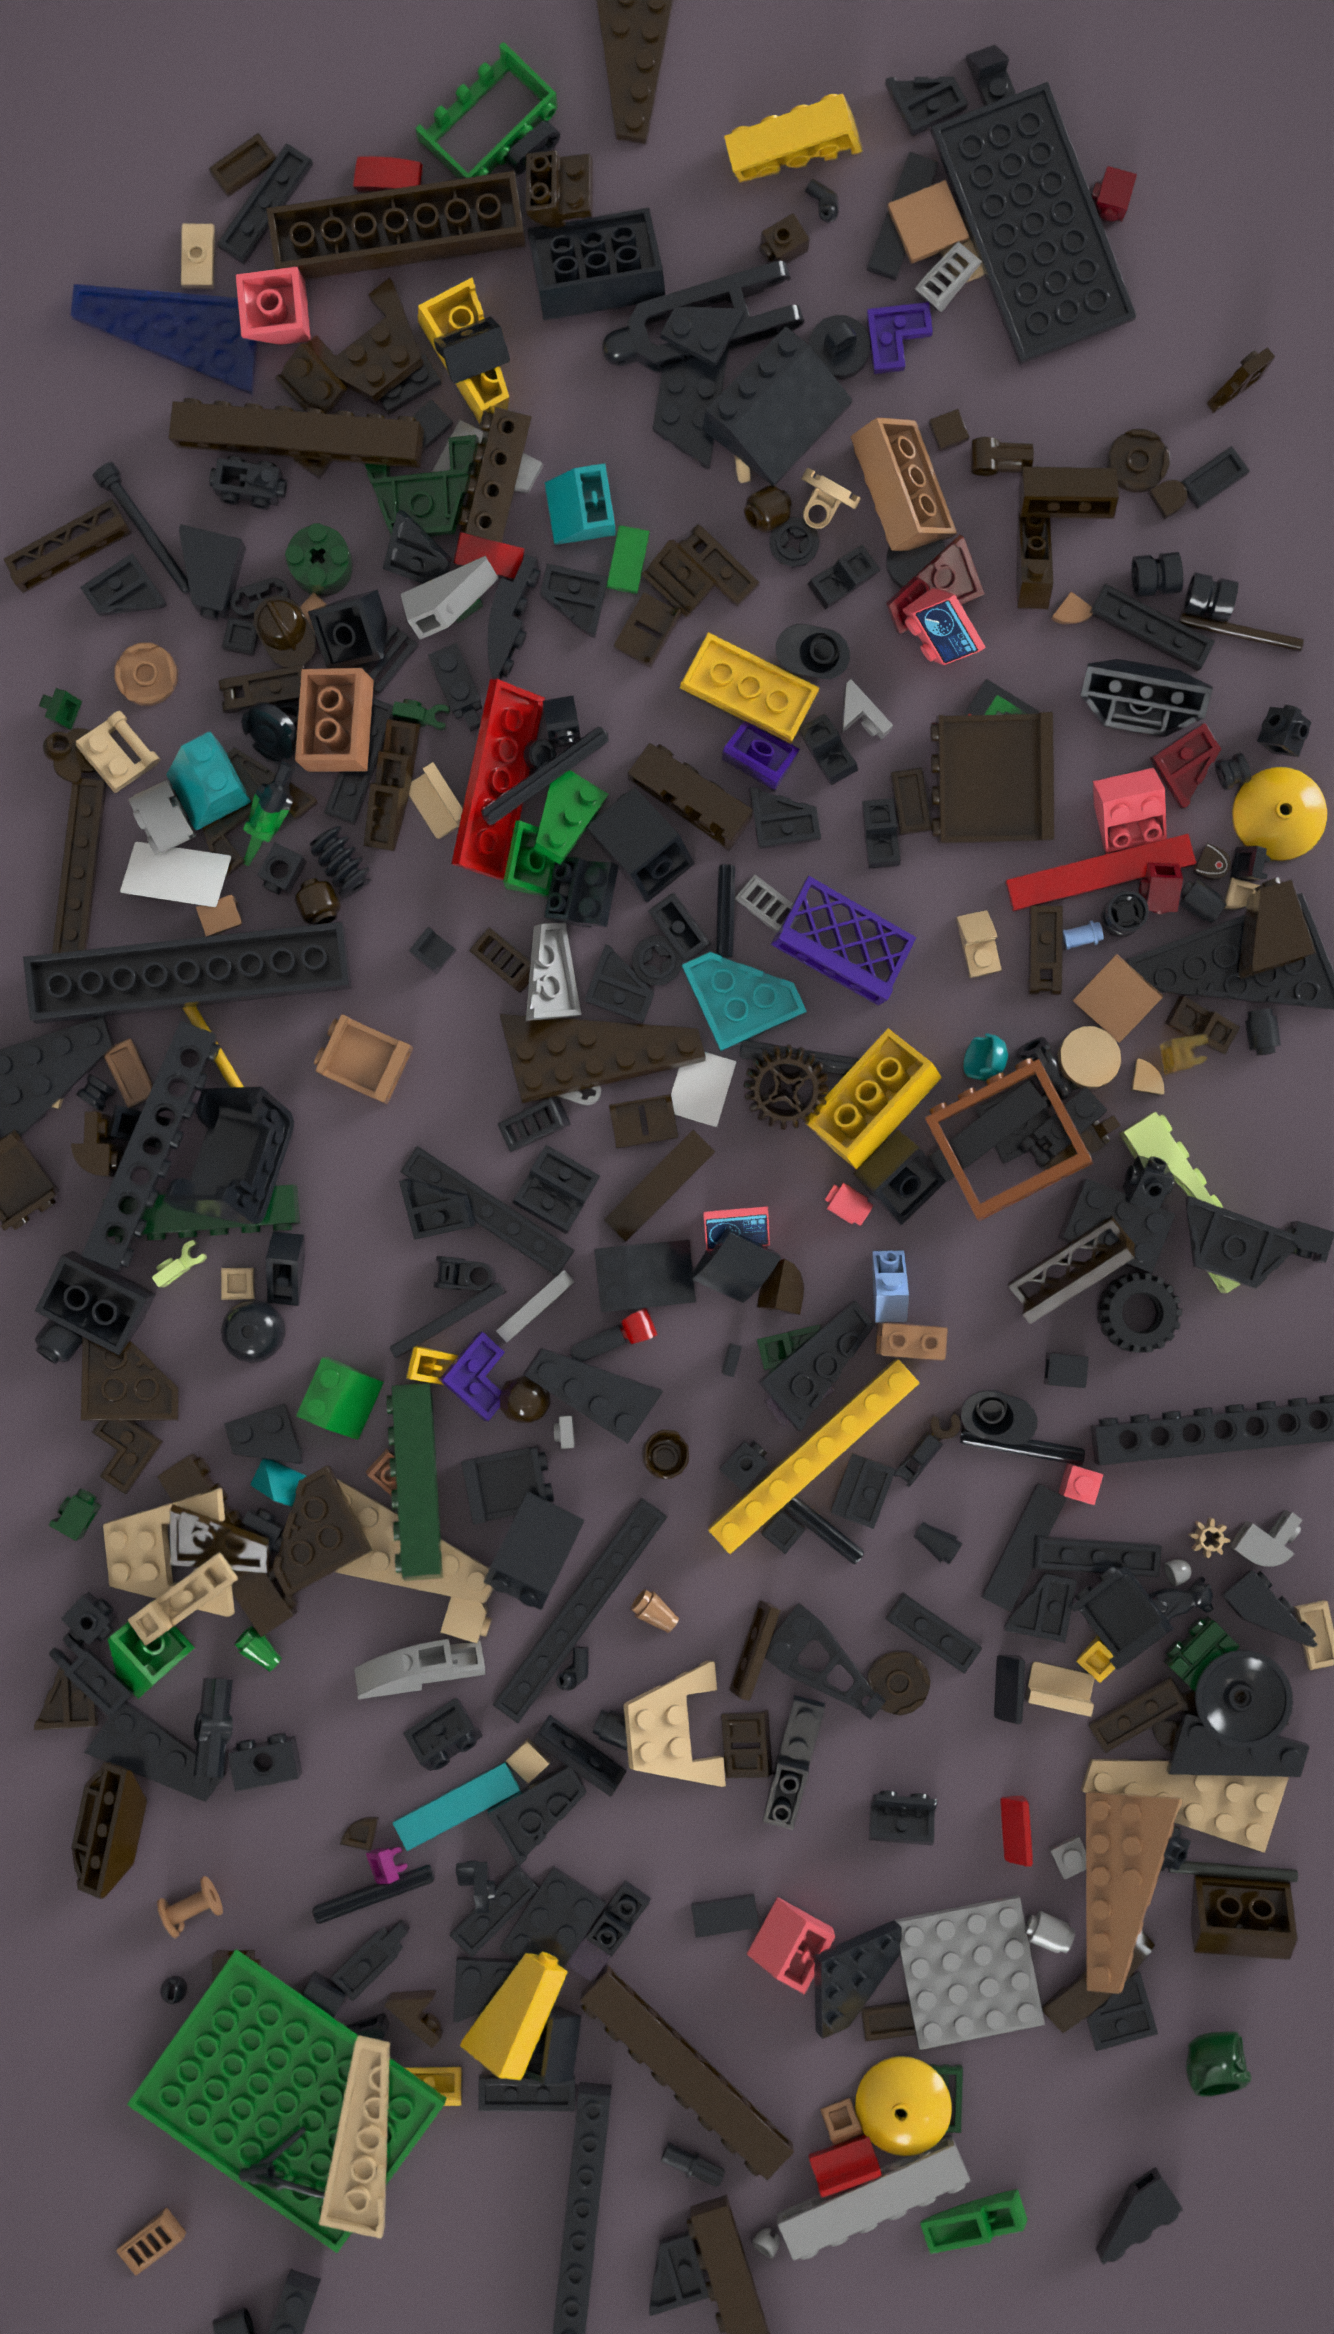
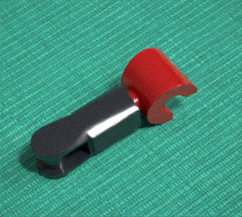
(635, 1328)

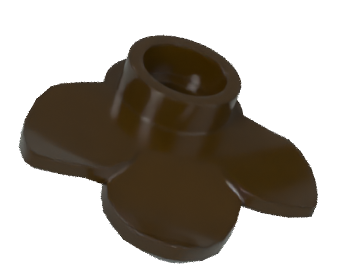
(70, 761)

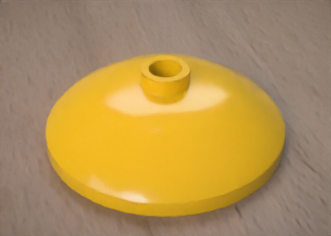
(1261, 823)
(905, 2085)

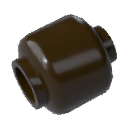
(767, 508)
(317, 902)

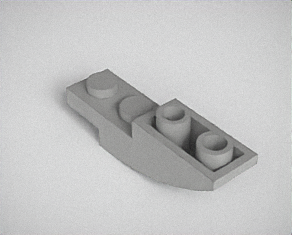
(416, 1665)

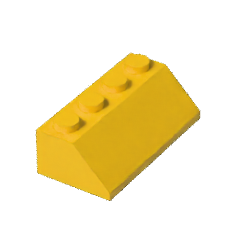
(873, 1098)

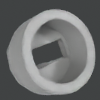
(1177, 1571)
(765, 2243)

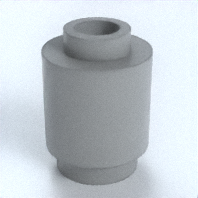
(1050, 1932)

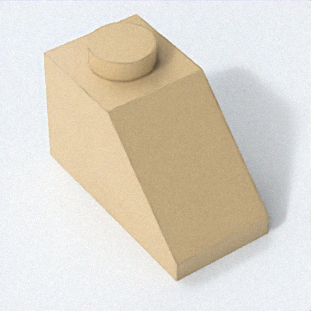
(466, 1619)

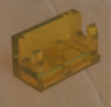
(1177, 1053)

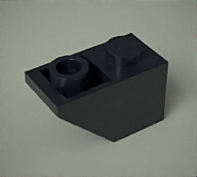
(561, 721)

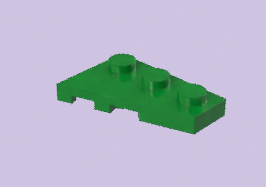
(566, 813)

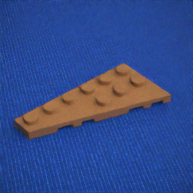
(1122, 1868)

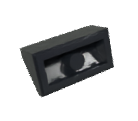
(679, 927)
(1009, 1688)

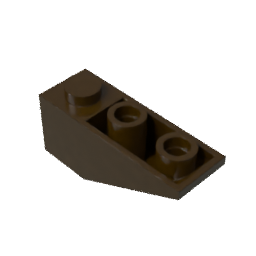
(1034, 563)

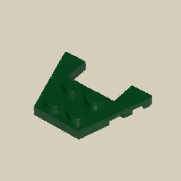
(429, 497)

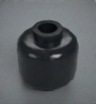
(57, 1342)

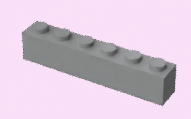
(903, 2185)

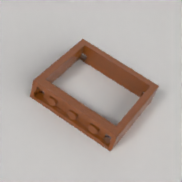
(1034, 1184)

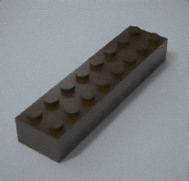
(398, 226)

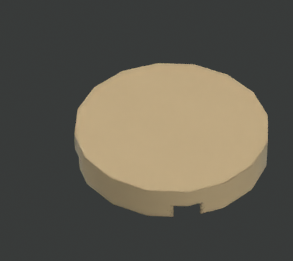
(1089, 1057)

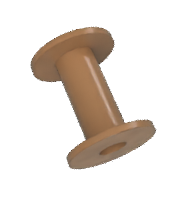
(175, 1915)

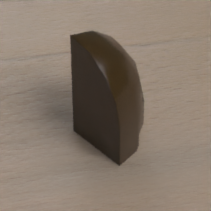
(782, 1289)

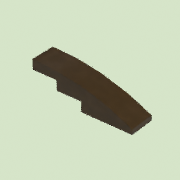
(392, 784)
(659, 1186)

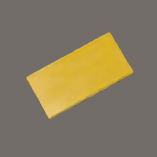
(749, 688)

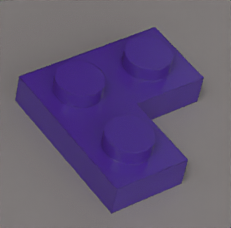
(889, 327)
(468, 1376)

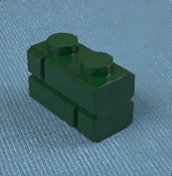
(1197, 1650)

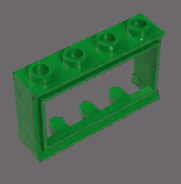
(468, 97)

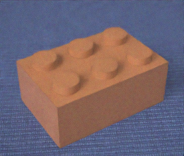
(334, 720)

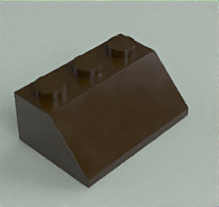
(1243, 1917)

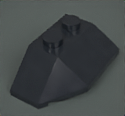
(1144, 696)

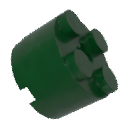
(314, 543)

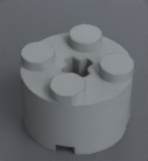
(161, 817)

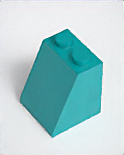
(206, 781)

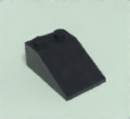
(644, 1275)

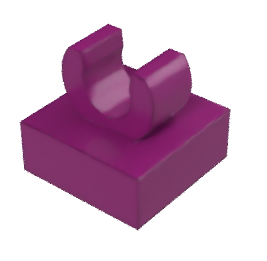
(383, 1866)

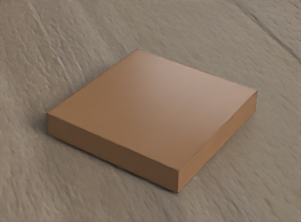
(928, 222)
(1118, 998)

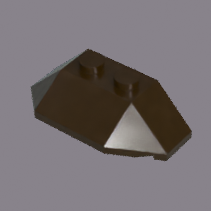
(107, 1829)

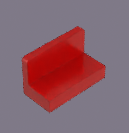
(844, 2165)

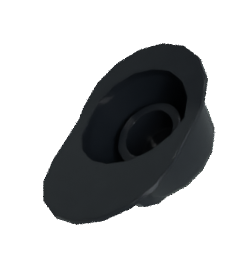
(813, 651)
(999, 1417)

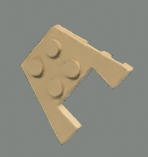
(660, 1729)

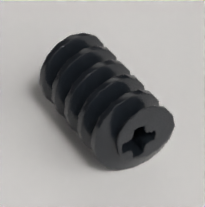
(339, 862)

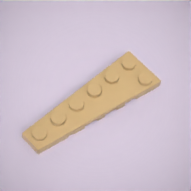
(358, 2165)

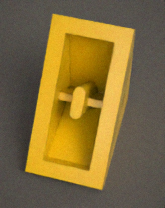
(429, 1364)

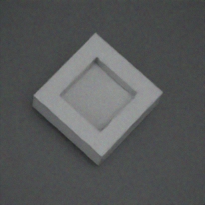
(565, 1431)
(1069, 1856)

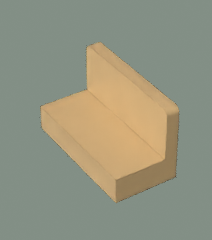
(436, 802)
(1060, 1688)

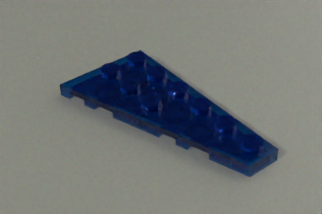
(181, 327)

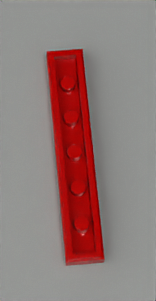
(1097, 872)

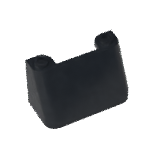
(238, 1155)

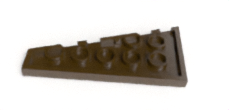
(576, 1054)

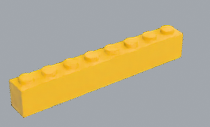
(813, 1455)

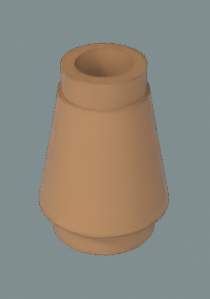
(653, 1610)

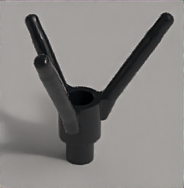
(265, 2171)

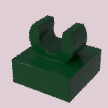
(61, 708)

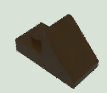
(408, 2009)

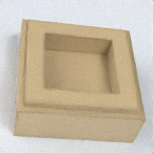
(237, 1283)

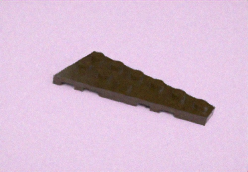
(633, 51)

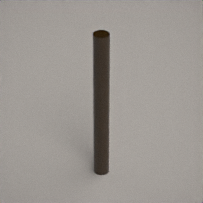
(1241, 631)

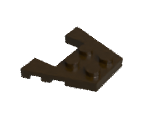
(379, 356)
(252, 776)

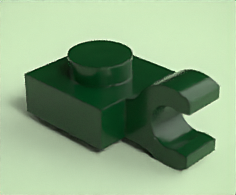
(413, 712)

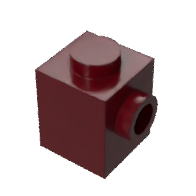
(1113, 194)
(1162, 887)

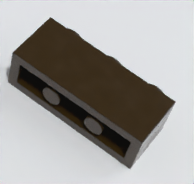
(1068, 492)

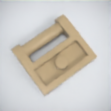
(108, 756)

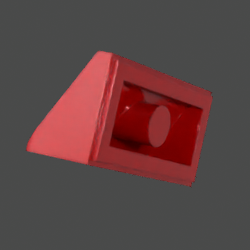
(1016, 1830)

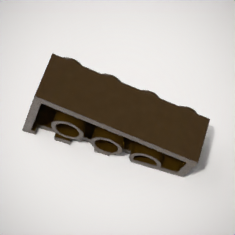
(690, 795)

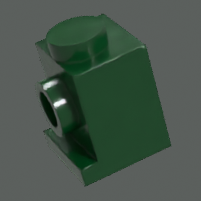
(76, 1515)

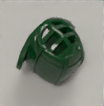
(1217, 2064)

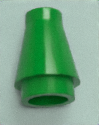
(257, 1649)

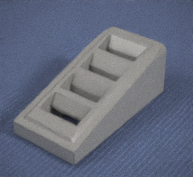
(932, 278)
(775, 897)

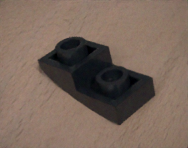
(618, 1918)

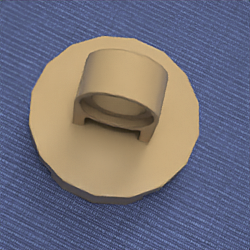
(828, 495)

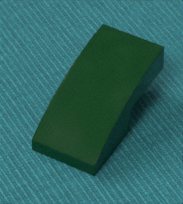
(779, 1346)

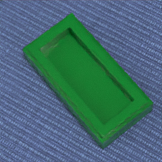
(628, 559)

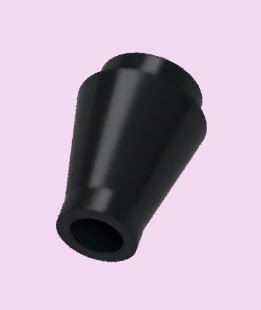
(938, 1542)

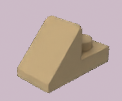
(979, 943)

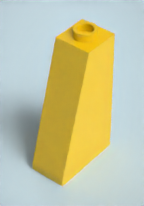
(515, 2017)

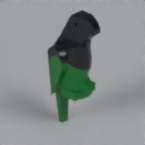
(269, 810)

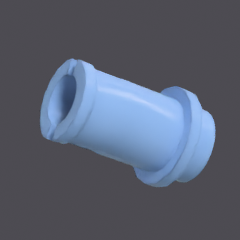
(1083, 935)

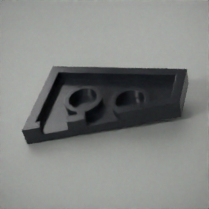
(535, 1810)

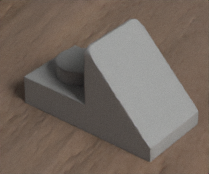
(858, 705)

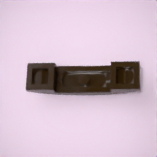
(1075, 2003)

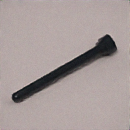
(109, 478)

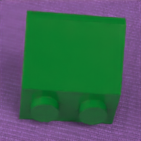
(340, 1398)

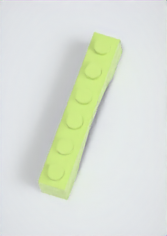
(1152, 1138)

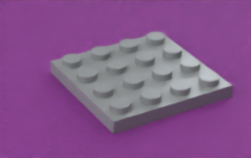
(969, 1972)

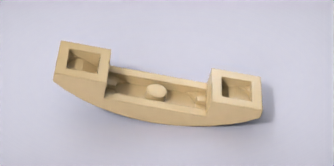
(183, 1599)

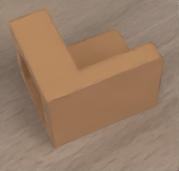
(219, 918)

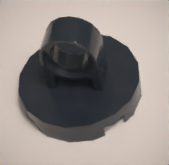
(841, 345)
(272, 729)

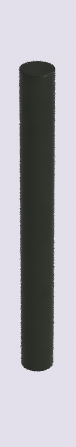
(1237, 1871)

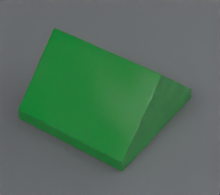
(526, 867)

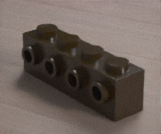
(495, 473)

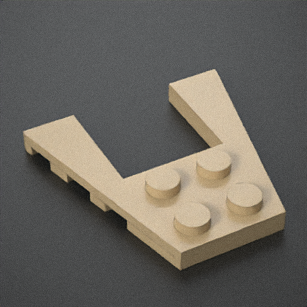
(141, 1552)

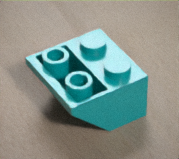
(580, 505)

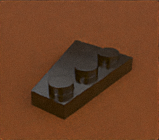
(199, 1538)

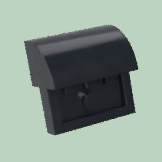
(581, 892)

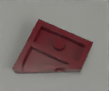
(1186, 762)

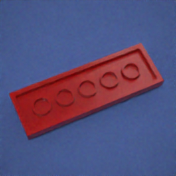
(498, 764)

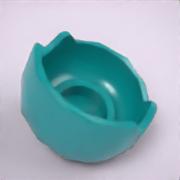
(985, 1057)

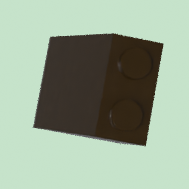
(1273, 929)

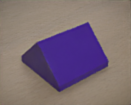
(759, 754)

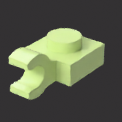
(171, 1270)

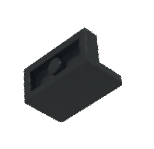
(473, 349)

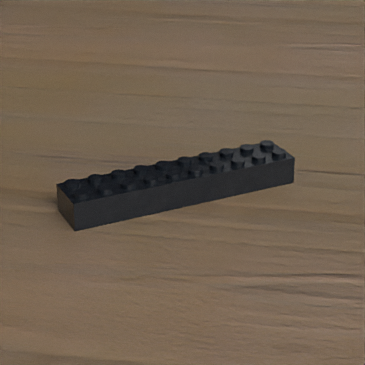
(187, 972)

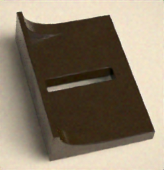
(655, 616)
(659, 1118)
(743, 1729)

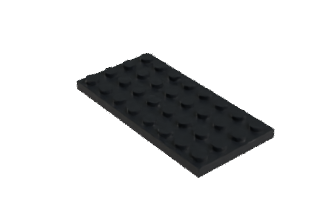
(1033, 223)

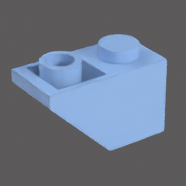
(890, 1286)

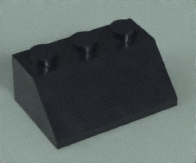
(94, 1302)

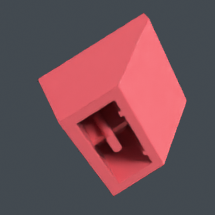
(1130, 809)
(788, 1944)

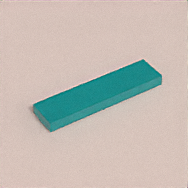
(456, 1806)

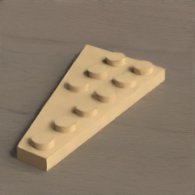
(461, 1573)
(1219, 1805)

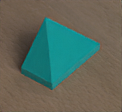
(277, 1481)

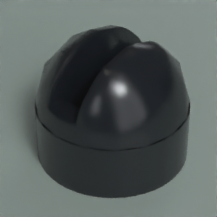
(179, 1991)

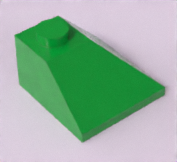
(144, 1665)

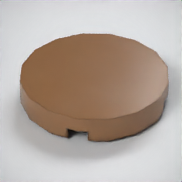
(146, 674)

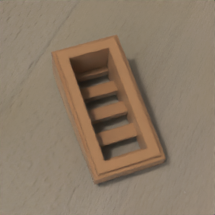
(171, 2228)

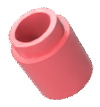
(848, 1204)

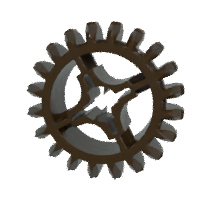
(771, 1063)

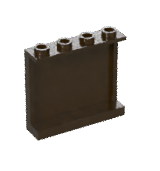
(993, 778)

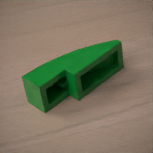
(975, 2222)

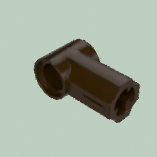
(992, 456)

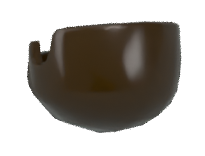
(524, 1400)
(665, 1454)

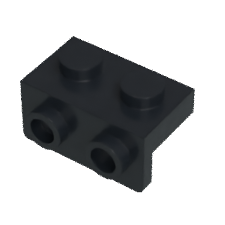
(902, 1818)

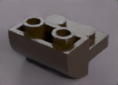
(558, 187)
(96, 1152)

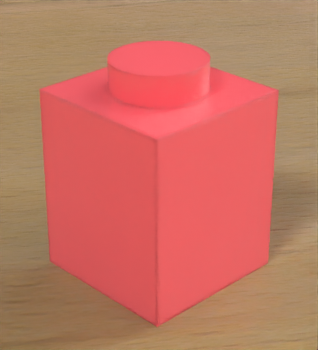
(1080, 1484)

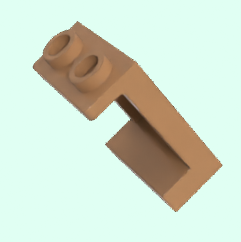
(362, 1058)
(911, 1341)

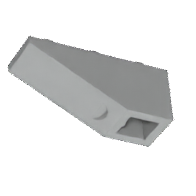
(445, 598)

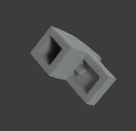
(1268, 1548)

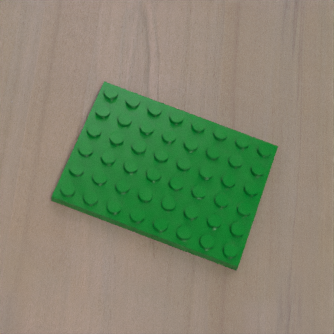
(255, 2071)

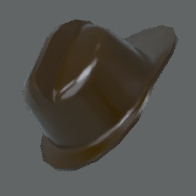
(284, 631)

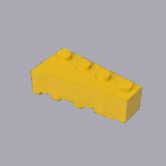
(793, 138)
(451, 312)

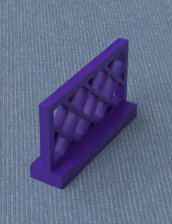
(835, 966)

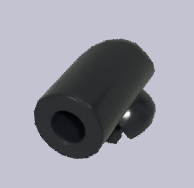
(826, 199)
(577, 1672)

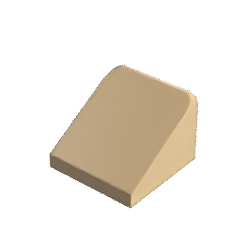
(528, 1760)

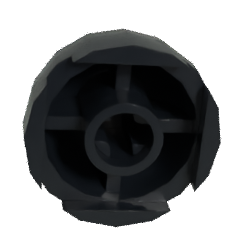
(253, 1331)

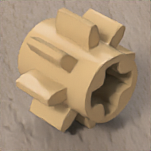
(1200, 1537)

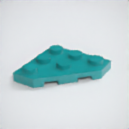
(740, 998)

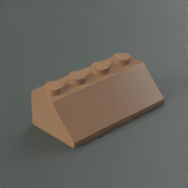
(902, 483)

